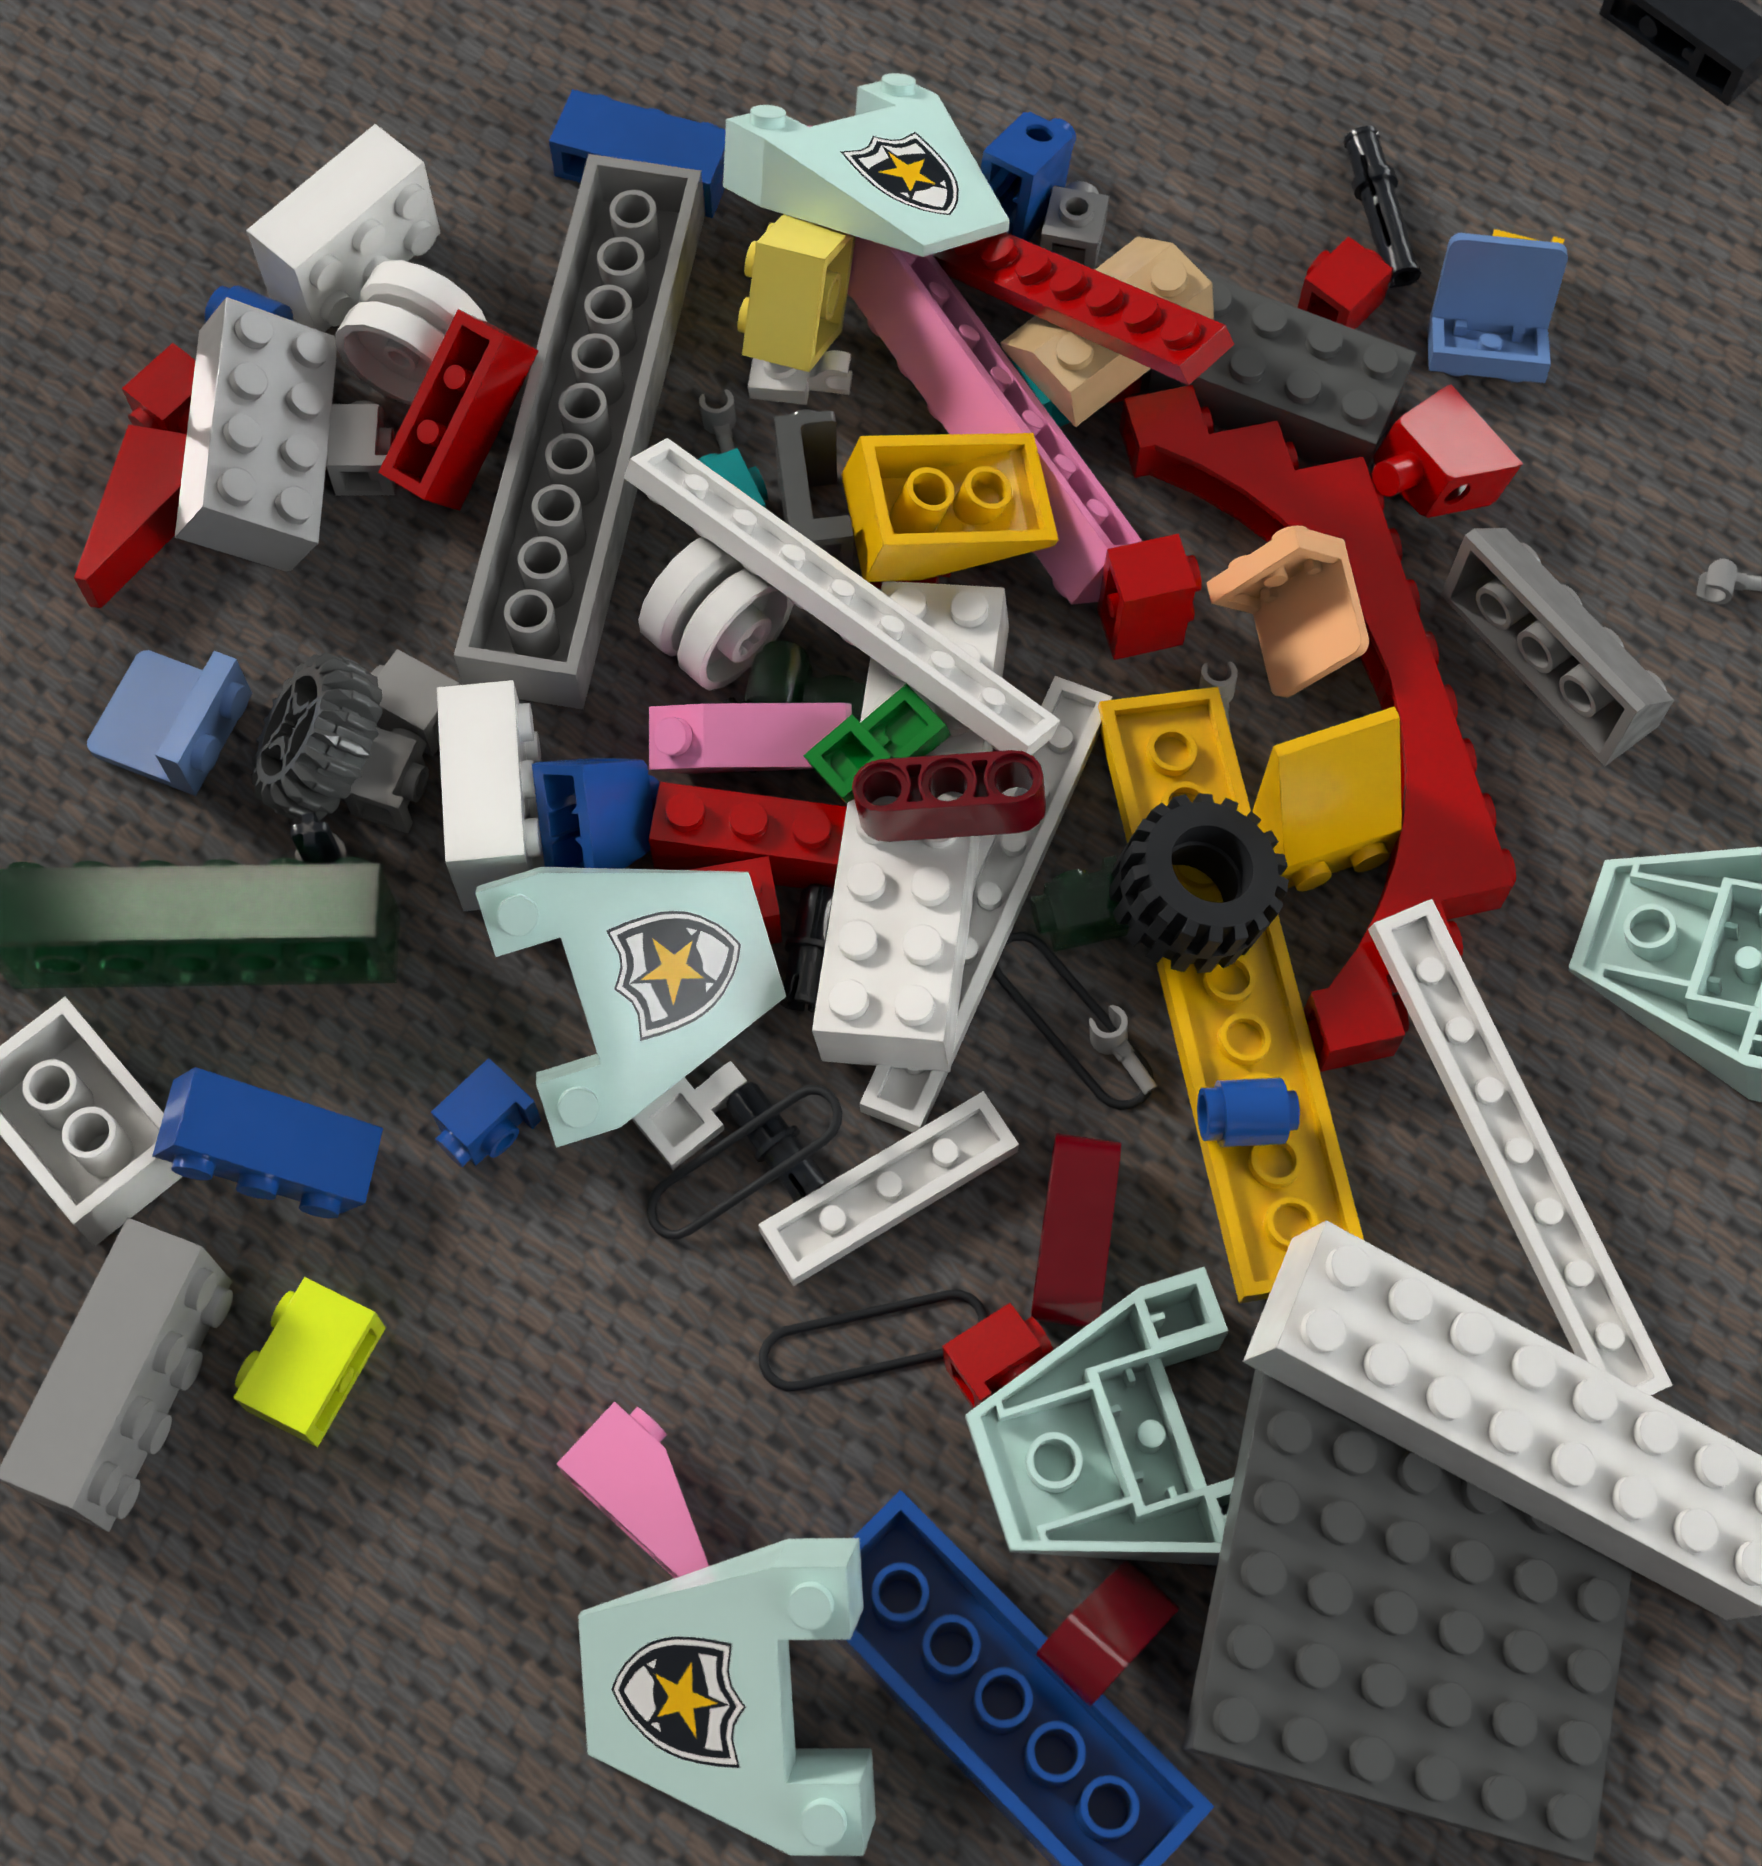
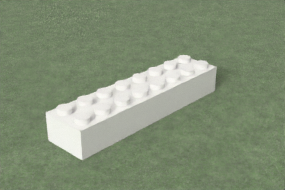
(907, 905)
(1516, 1417)

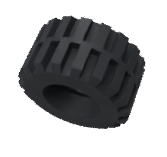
(1224, 848)

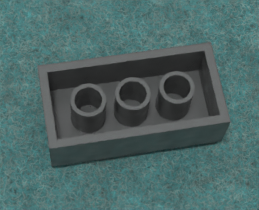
(1313, 375)

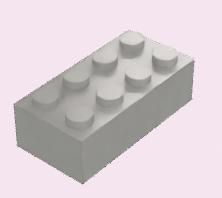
(257, 436)
(118, 1376)

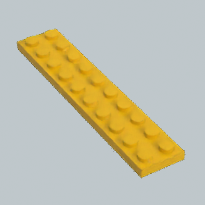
(1236, 1017)

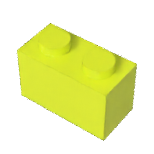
(308, 1361)

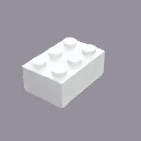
(341, 225)
(487, 785)
(80, 1122)

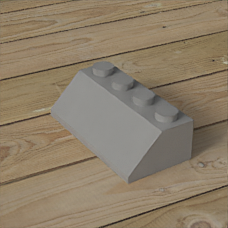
(1554, 643)

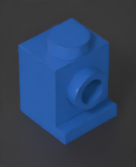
(483, 1115)

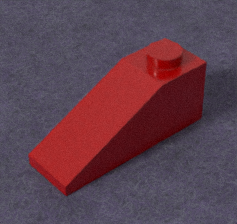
(134, 513)

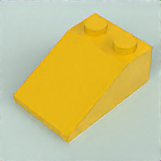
(945, 502)
(1334, 798)

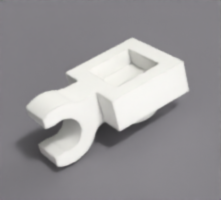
(791, 385)
(684, 1116)

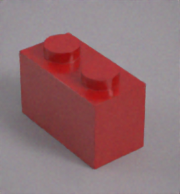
(1147, 596)

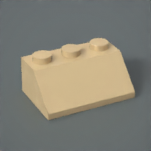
(1083, 374)

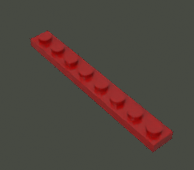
(1090, 304)

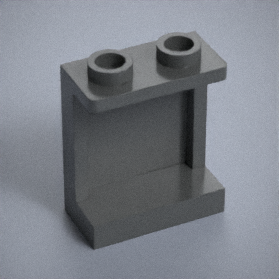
(808, 459)

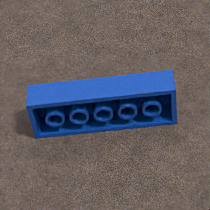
(969, 1676)

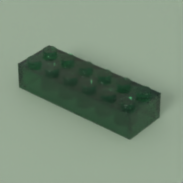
(197, 924)

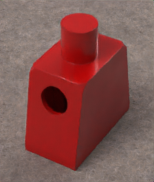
(1443, 458)

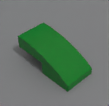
(896, 729)

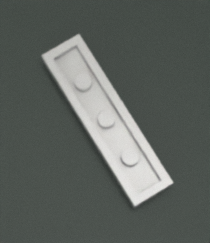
(888, 1188)

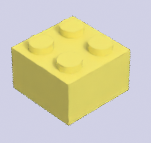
(795, 292)

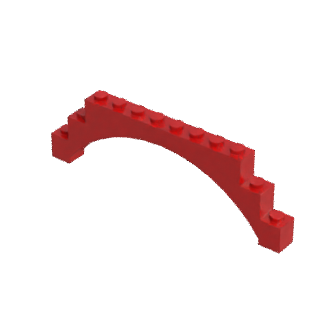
(1447, 822)

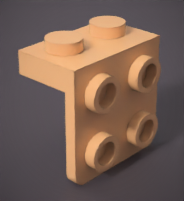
(1300, 604)

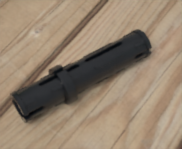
(1376, 187)

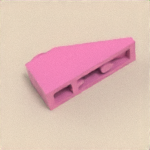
(739, 735)
(635, 1486)

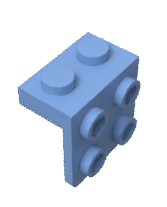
(1495, 307)
(171, 718)

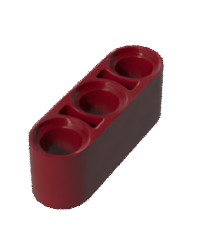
(923, 779)
(1076, 1230)
(1107, 1632)

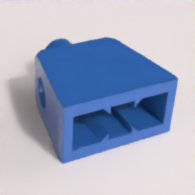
(1032, 157)
(594, 811)

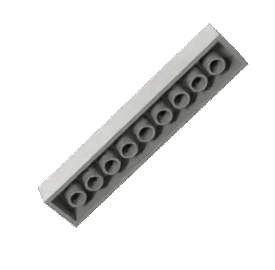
(582, 417)

